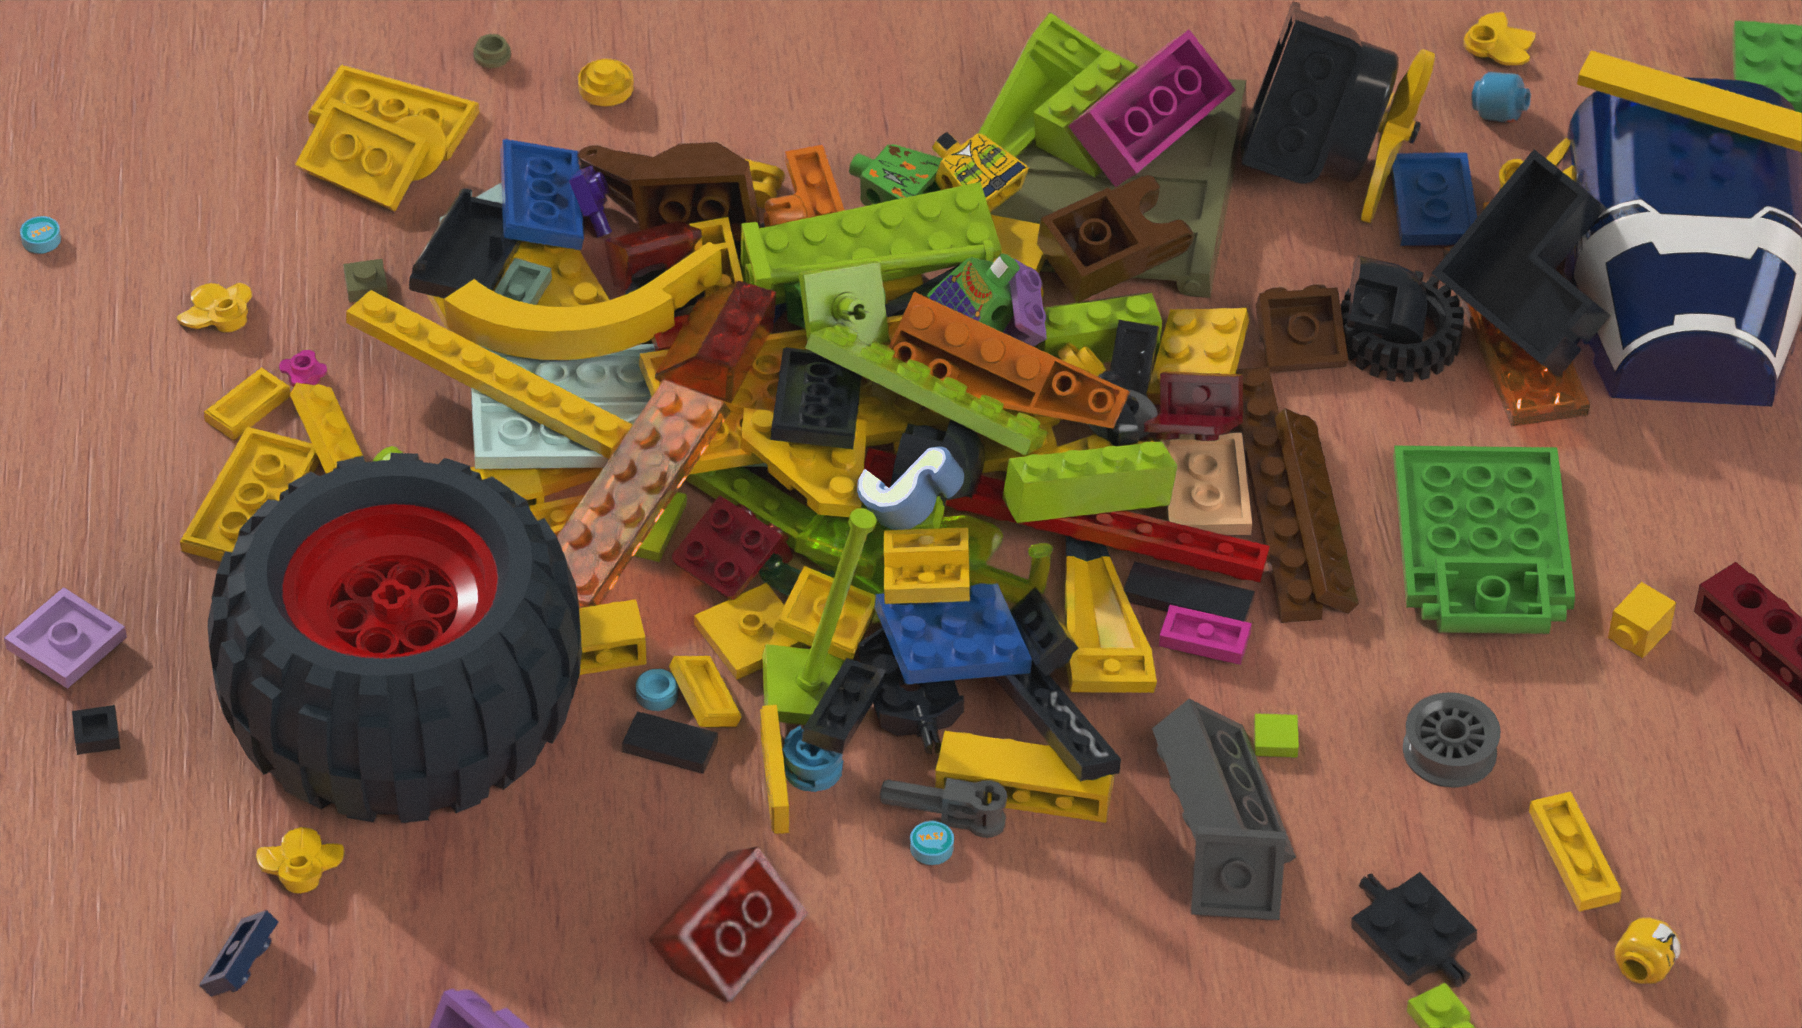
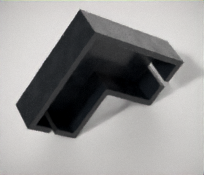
(1510, 261)

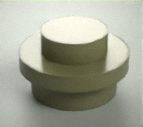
(492, 51)

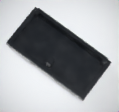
(464, 248)

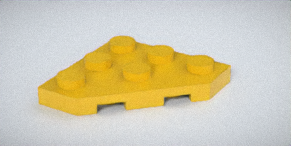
(818, 472)

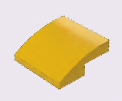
(926, 565)

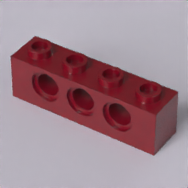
(1755, 624)

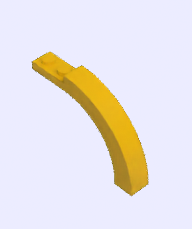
(580, 330)

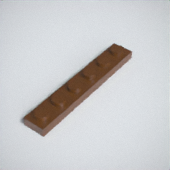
(1316, 511)

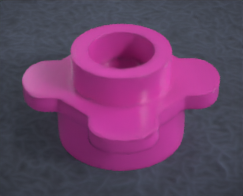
(303, 368)

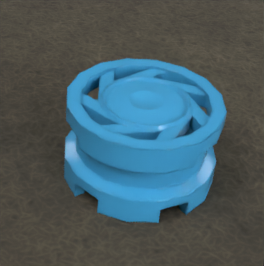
(809, 762)

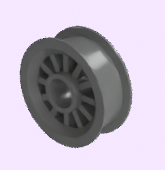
(1451, 739)

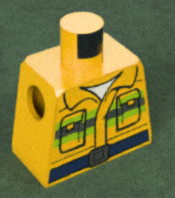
(982, 162)

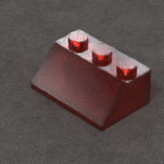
(720, 341)
(729, 924)

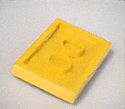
(363, 154)
(1200, 343)

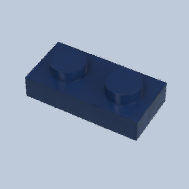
(244, 945)

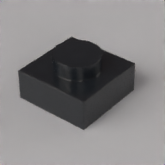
(96, 729)

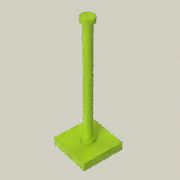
(758, 272)
(800, 676)

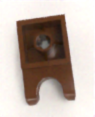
(1109, 239)

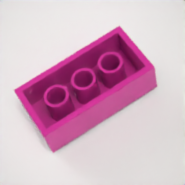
(1152, 108)

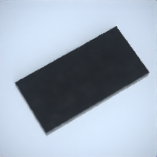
(815, 401)

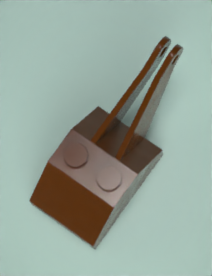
(680, 184)

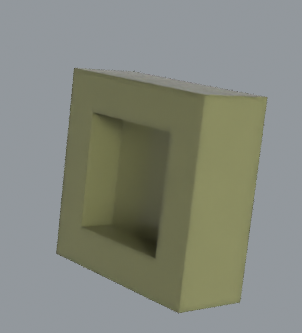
(363, 277)

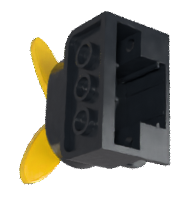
(1327, 103)

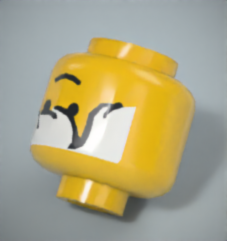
(1647, 951)

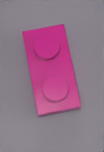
(1205, 634)

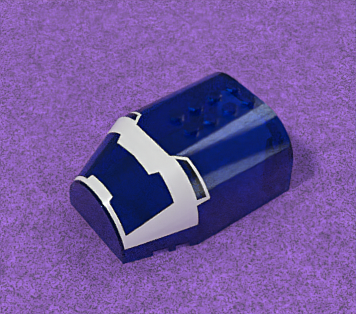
(1690, 251)

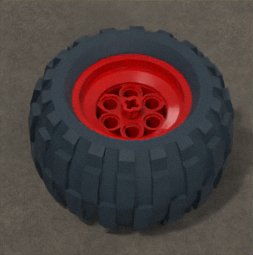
(395, 637)

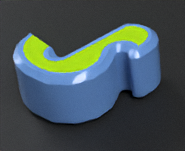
(915, 492)

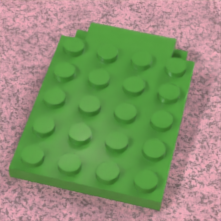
(1484, 537)

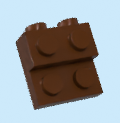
(1301, 328)

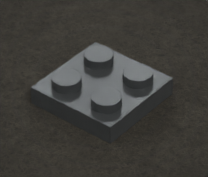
(1238, 873)

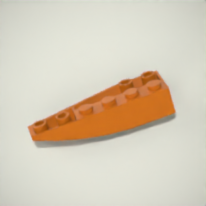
(1003, 366)

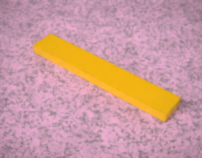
(1692, 100)

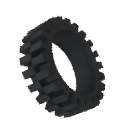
(1412, 357)

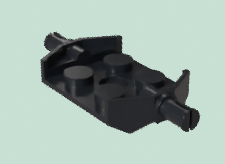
(910, 712)

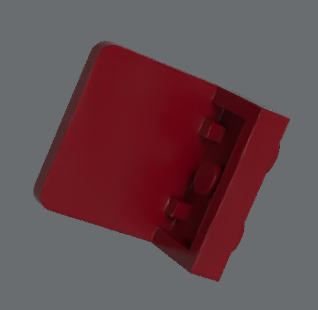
(1197, 405)
(729, 548)

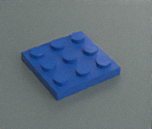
(955, 637)

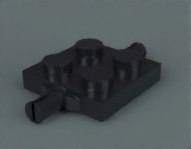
(1414, 929)

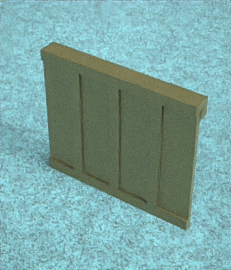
(1194, 188)

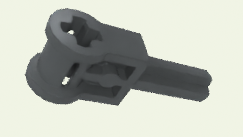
(959, 803)

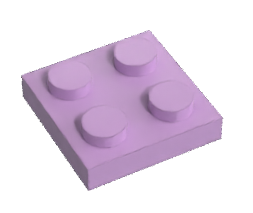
(65, 637)

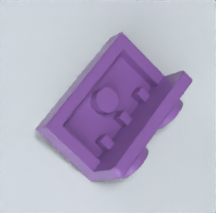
(1028, 310)

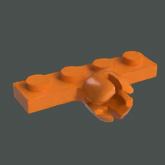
(813, 187)

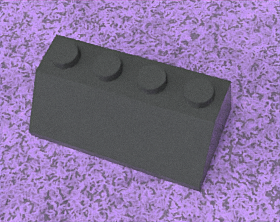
(1216, 772)

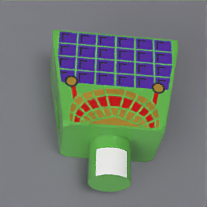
(980, 290)

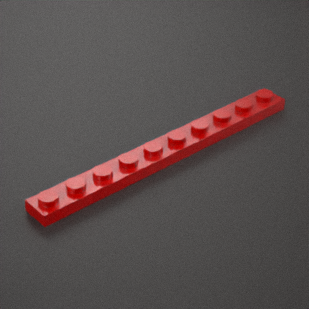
(1117, 529)

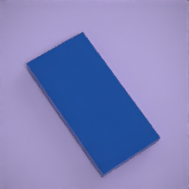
(538, 194)

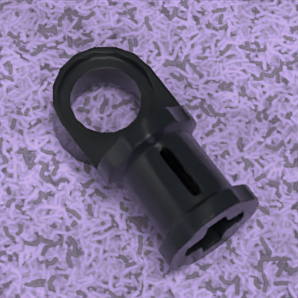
(1126, 428)

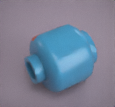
(1500, 97)

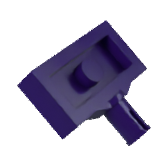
(590, 193)

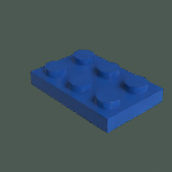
(1432, 197)

